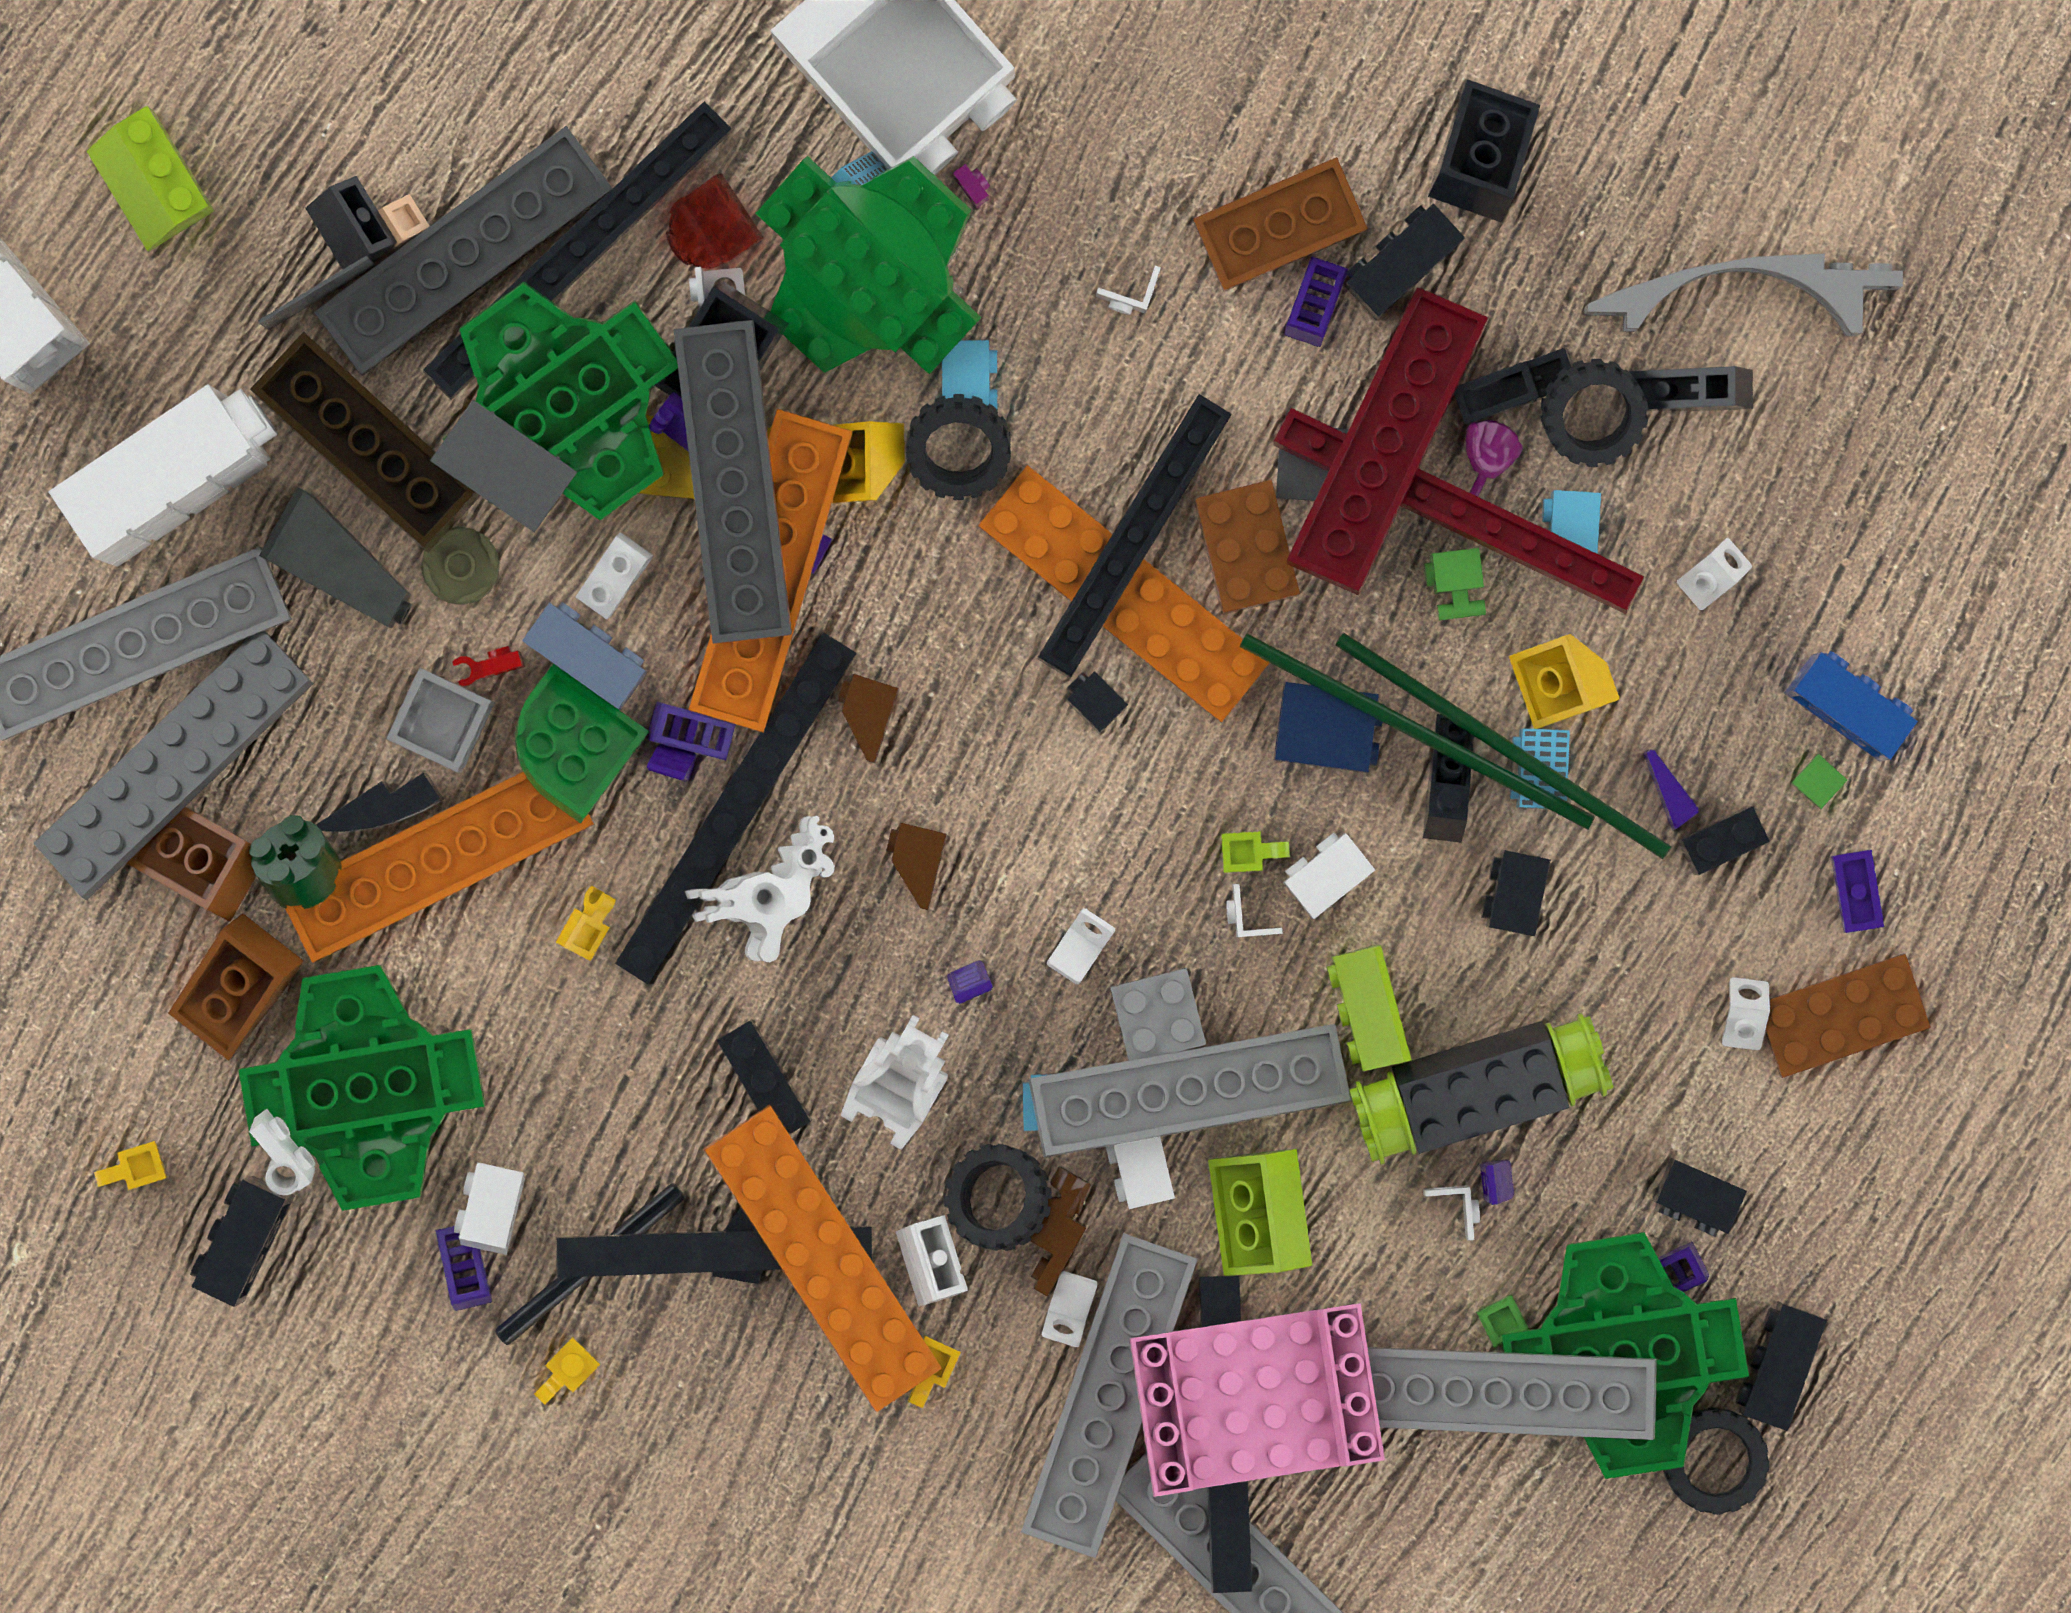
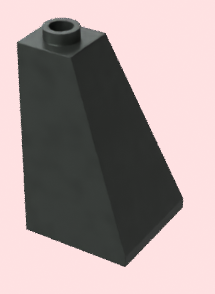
(326, 555)

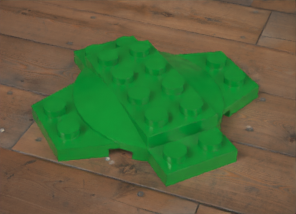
(869, 264)
(574, 389)
(364, 1086)
(1624, 1306)

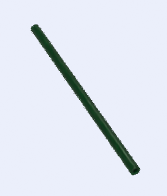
(1417, 731)
(1503, 746)

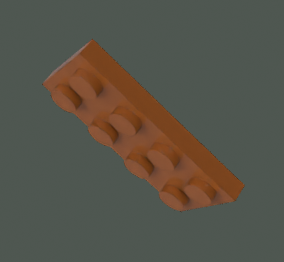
(1280, 224)
(1844, 1015)

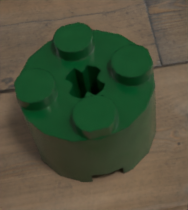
(295, 863)

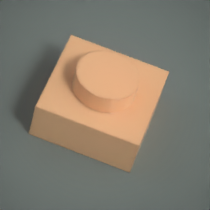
(403, 219)

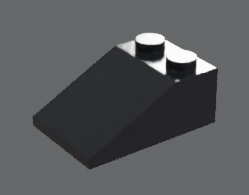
(1484, 151)

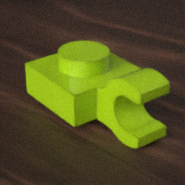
(1246, 851)

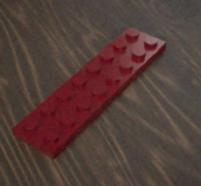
(1387, 441)

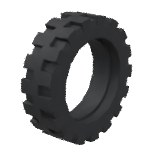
(1611, 446)
(958, 483)
(960, 1192)
(1756, 1470)

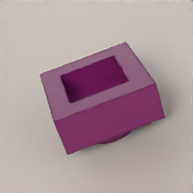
(973, 184)

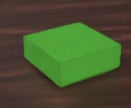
(1819, 781)
(1501, 1318)

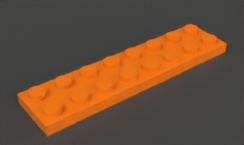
(806, 463)
(1151, 614)
(432, 863)
(822, 1258)

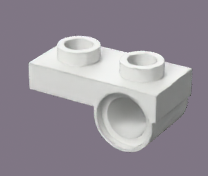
(614, 575)
(276, 1141)

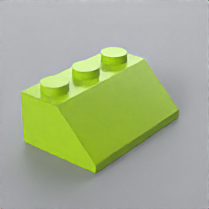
(149, 178)
(1369, 1008)
(1260, 1212)

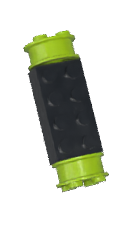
(1481, 1087)

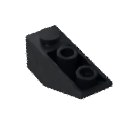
(1448, 787)

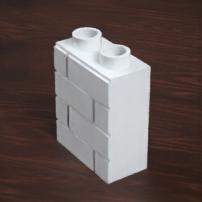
(899, 72)
(33, 330)
(165, 473)

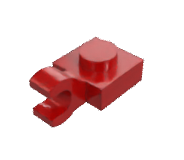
(499, 662)

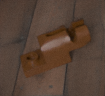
(1060, 1230)

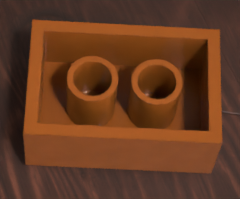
(1246, 547)

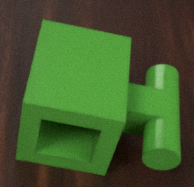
(1456, 574)

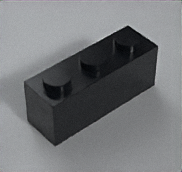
(1403, 260)
(763, 1075)
(1780, 1365)

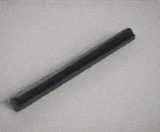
(563, 1287)

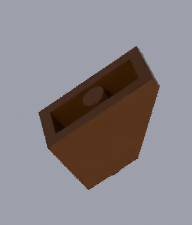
(868, 711)
(917, 859)

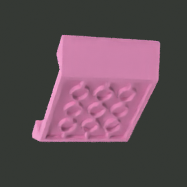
(1256, 1399)

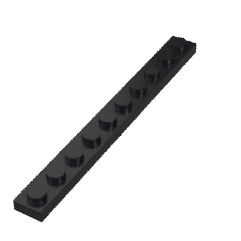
(600, 228)
(736, 807)

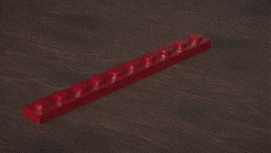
(1480, 521)

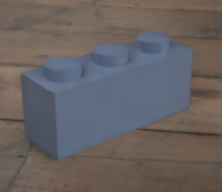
(586, 654)

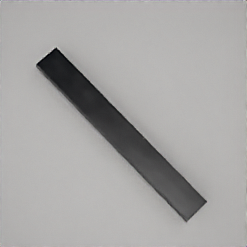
(1134, 536)
(671, 1253)
(1229, 1502)

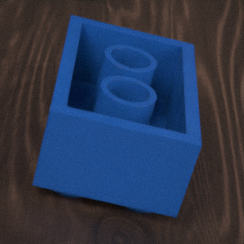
(1852, 705)

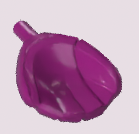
(1491, 450)

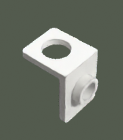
(705, 281)
(1124, 304)
(1714, 575)
(1234, 916)
(1080, 947)
(1746, 1017)
(1470, 1207)
(1069, 1307)

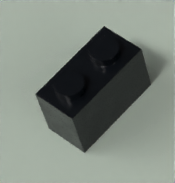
(350, 223)
(1095, 701)
(1723, 840)
(1516, 892)
(1698, 1196)

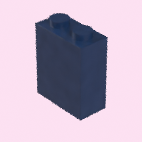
(1324, 730)

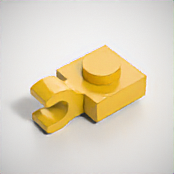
(585, 929)
(137, 1166)
(947, 1359)
(569, 1368)

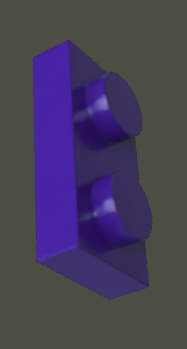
(1857, 891)

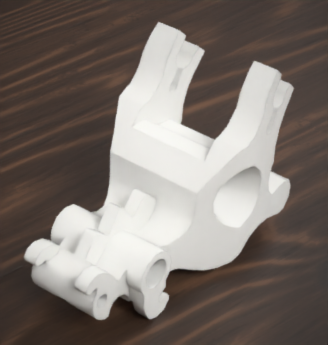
(771, 900)
(899, 1082)

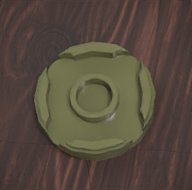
(470, 575)

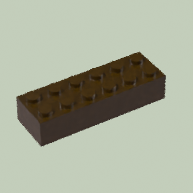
(363, 441)

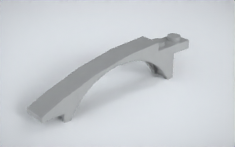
(1834, 288)

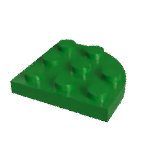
(573, 742)

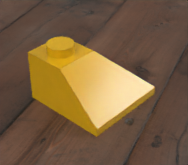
(871, 460)
(1562, 680)

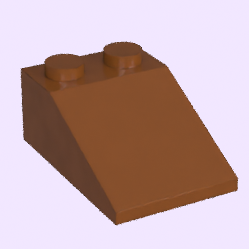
(199, 862)
(235, 985)

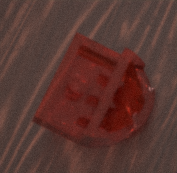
(711, 226)

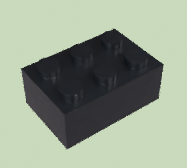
(728, 305)
(240, 1241)

